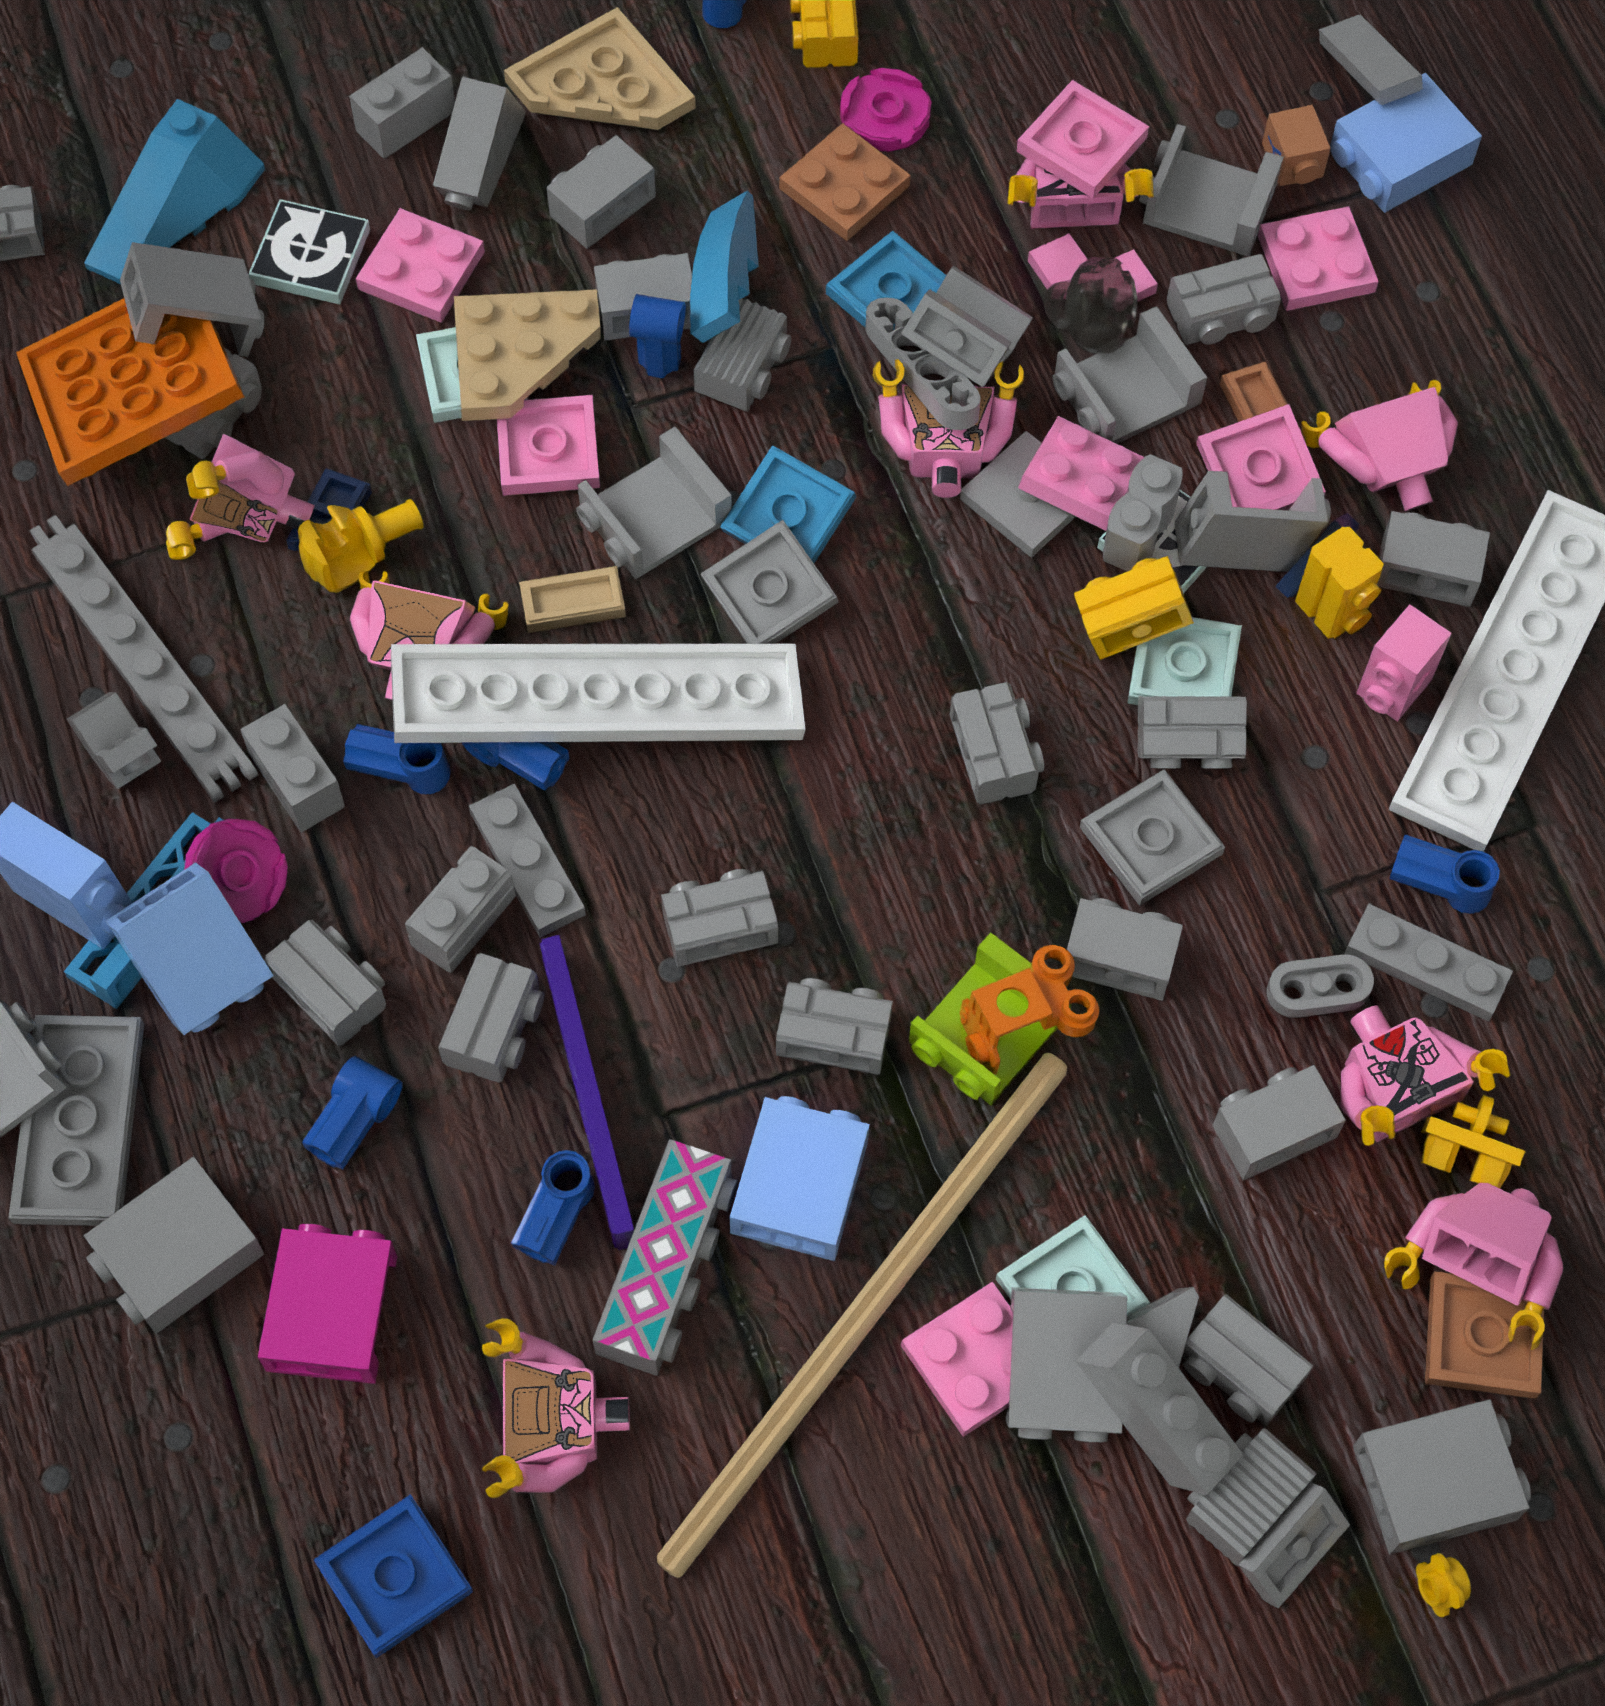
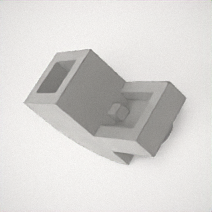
(114, 739)

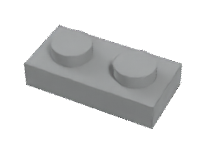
(1294, 1544)

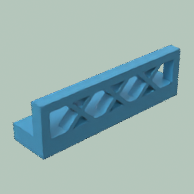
(117, 973)

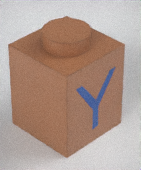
(1301, 141)

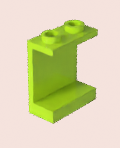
(942, 1036)

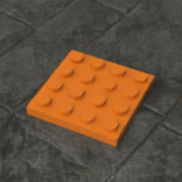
(113, 395)

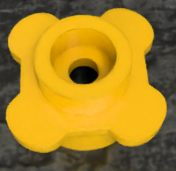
(1443, 1584)

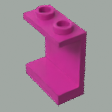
(326, 1304)

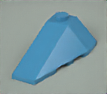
(178, 183)

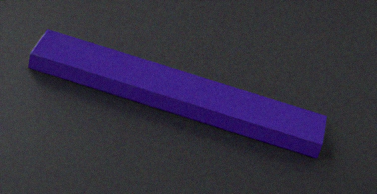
(587, 1092)

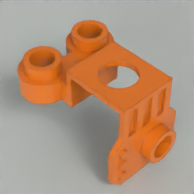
(1046, 1000)

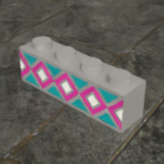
(664, 1257)

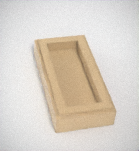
(572, 599)

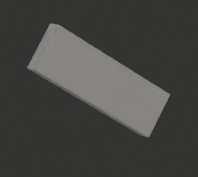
(1371, 59)

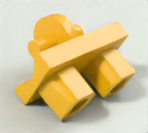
(1446, 1138)

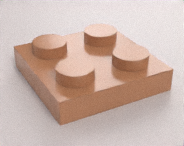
(844, 182)
(1471, 1341)

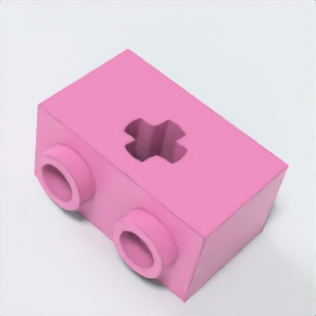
(1403, 663)

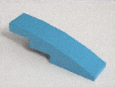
(722, 267)

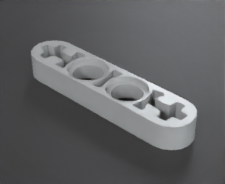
(935, 395)

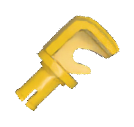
(352, 542)

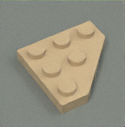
(602, 76)
(518, 344)

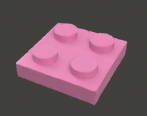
(1082, 139)
(1317, 258)
(420, 265)
(549, 446)
(1263, 459)
(1080, 472)
(967, 1357)

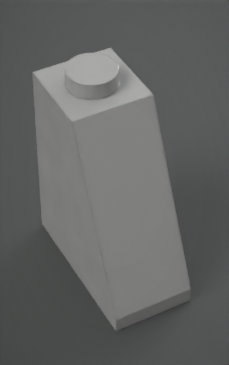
(477, 143)

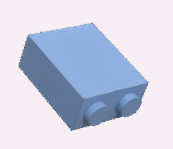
(1404, 145)
(59, 875)
(190, 949)
(799, 1177)

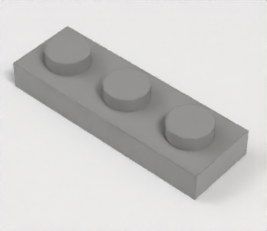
(526, 854)
(1429, 962)

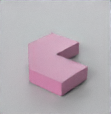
(1062, 257)

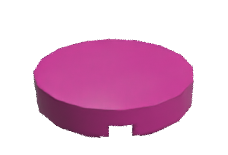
(886, 108)
(243, 865)

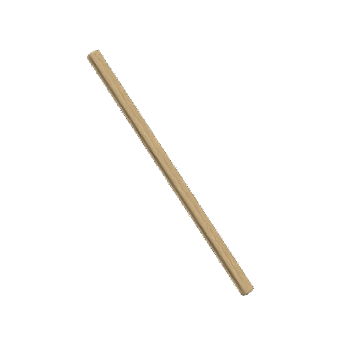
(860, 1317)

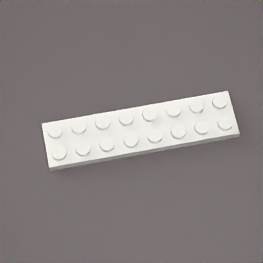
(1509, 677)
(595, 692)

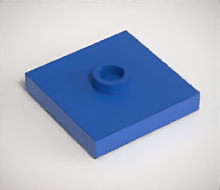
(393, 1576)

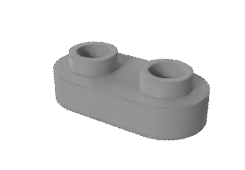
(1316, 983)

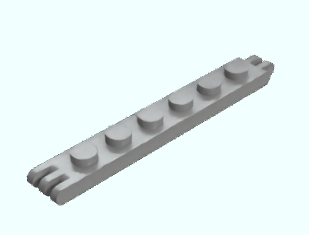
(141, 658)

